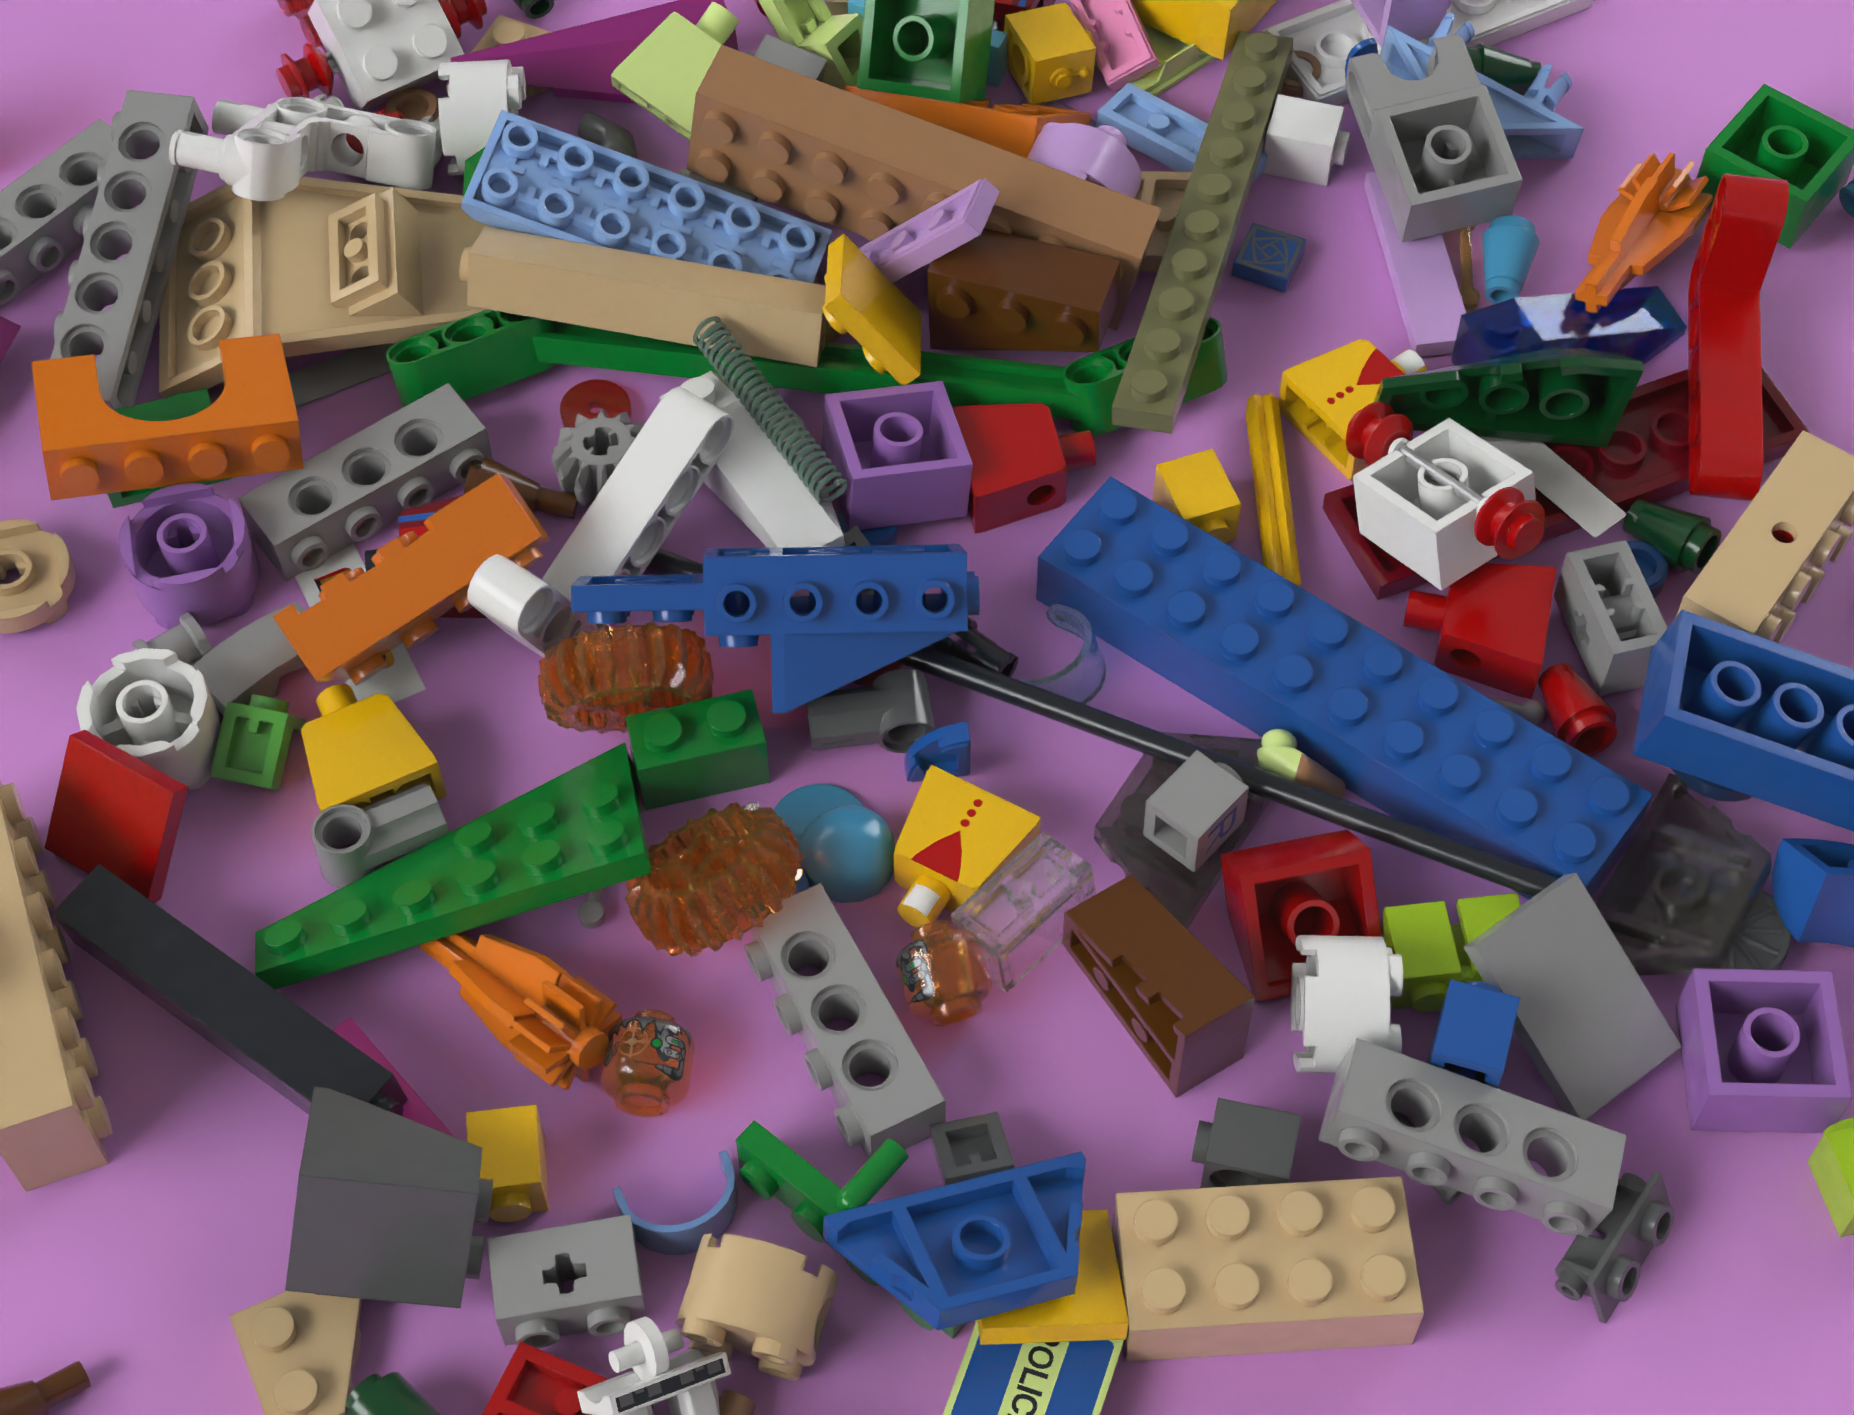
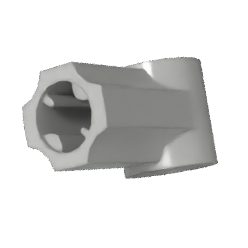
(376, 832)

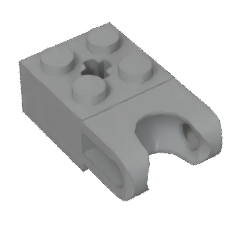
(1434, 142)

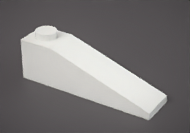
(759, 481)

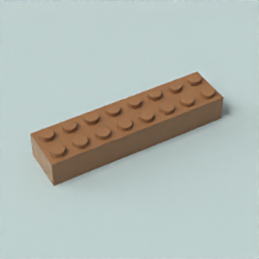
(879, 167)

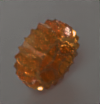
(622, 673)
(715, 879)

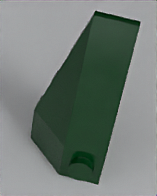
(1525, 396)

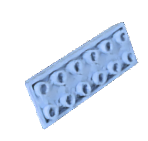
(588, 194)

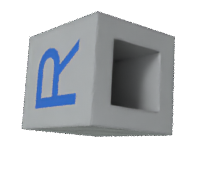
(1196, 810)

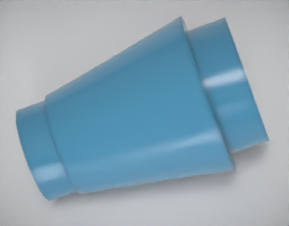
(1507, 256)

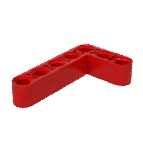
(1726, 336)

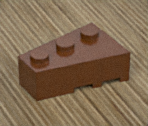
(1160, 983)

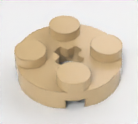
(45, 580)

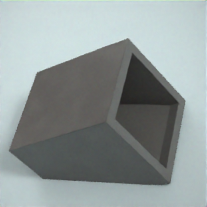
(385, 1207)

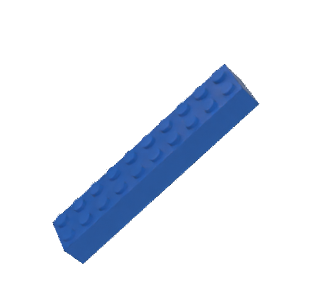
(1346, 693)

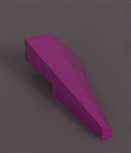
(583, 57)

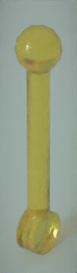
(1469, 295)

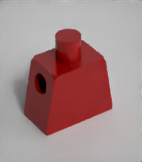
(1018, 461)
(1490, 624)

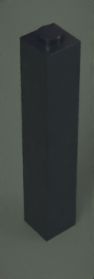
(219, 996)

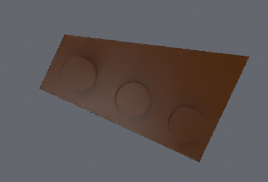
(1020, 296)

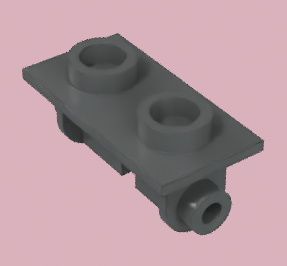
(1611, 1267)

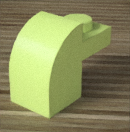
(814, 29)

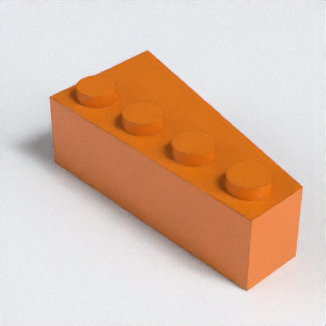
(411, 583)

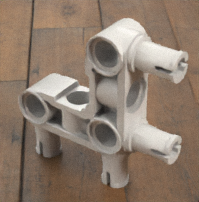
(297, 135)

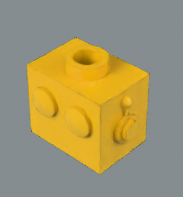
(1049, 53)

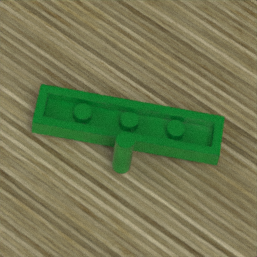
(778, 1171)

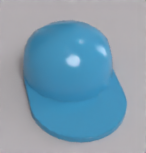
(839, 841)

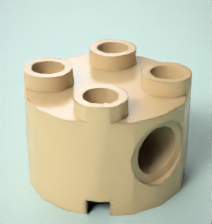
(756, 1303)

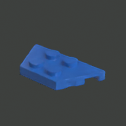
(973, 1242)

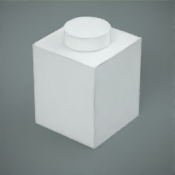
(1305, 140)

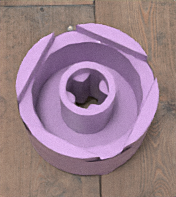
(1089, 154)

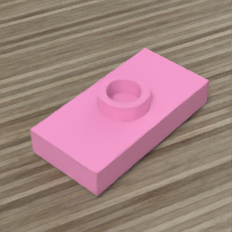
(1119, 39)

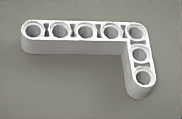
(617, 530)

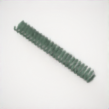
(777, 440)

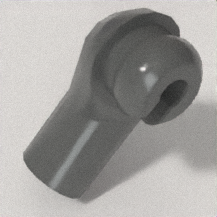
(606, 134)

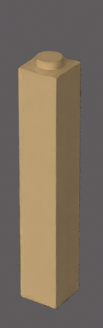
(643, 294)

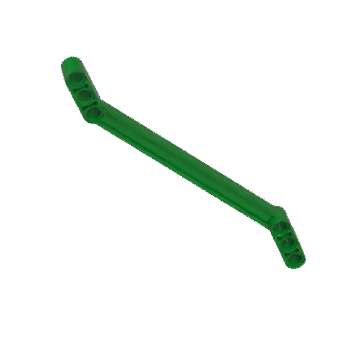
(506, 347)

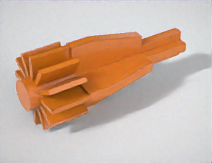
(1642, 227)
(530, 1005)

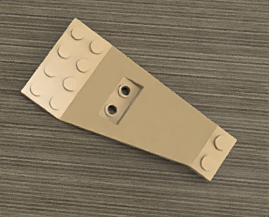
(319, 267)

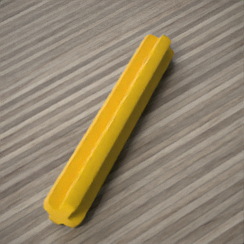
(1272, 487)

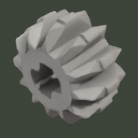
(592, 453)

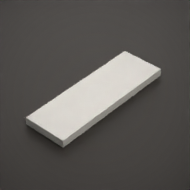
(1338, 27)

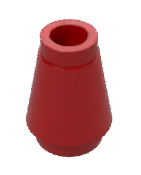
(1577, 710)

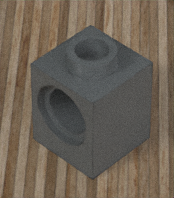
(1246, 1145)

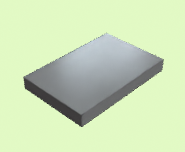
(1579, 995)

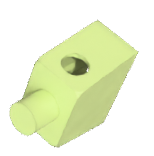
(671, 65)

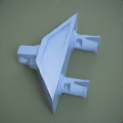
(1526, 120)

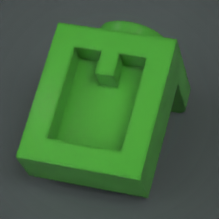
(255, 742)

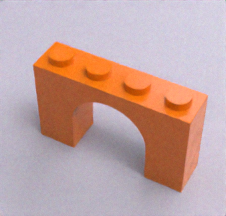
(101, 452)

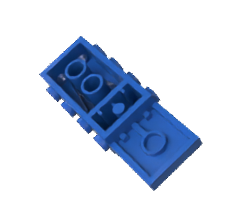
(815, 638)

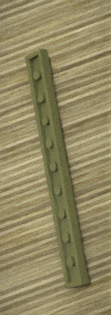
(1202, 236)

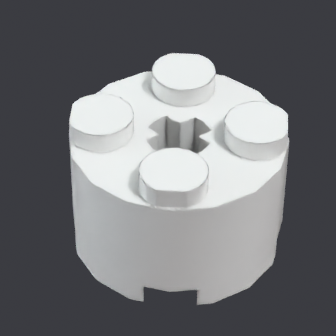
(474, 103)
(155, 713)
(1343, 997)

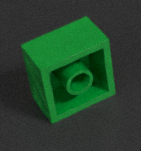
(927, 48)
(1784, 141)

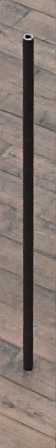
(1177, 751)

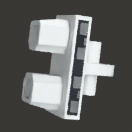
(682, 1379)

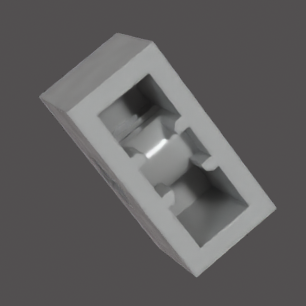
(1609, 615)
(531, 1272)

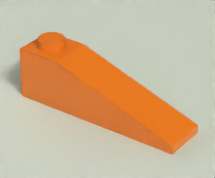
(1004, 126)

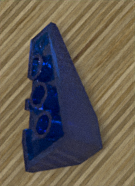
(1633, 324)

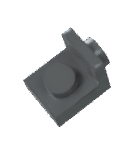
(970, 1148)

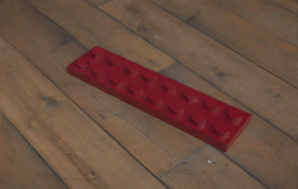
(1642, 461)

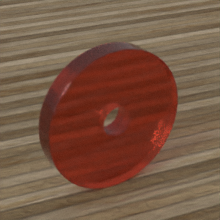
(591, 395)

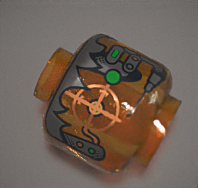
(944, 974)
(648, 1063)

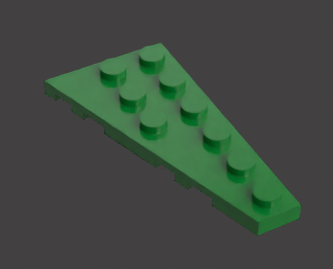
(522, 856)

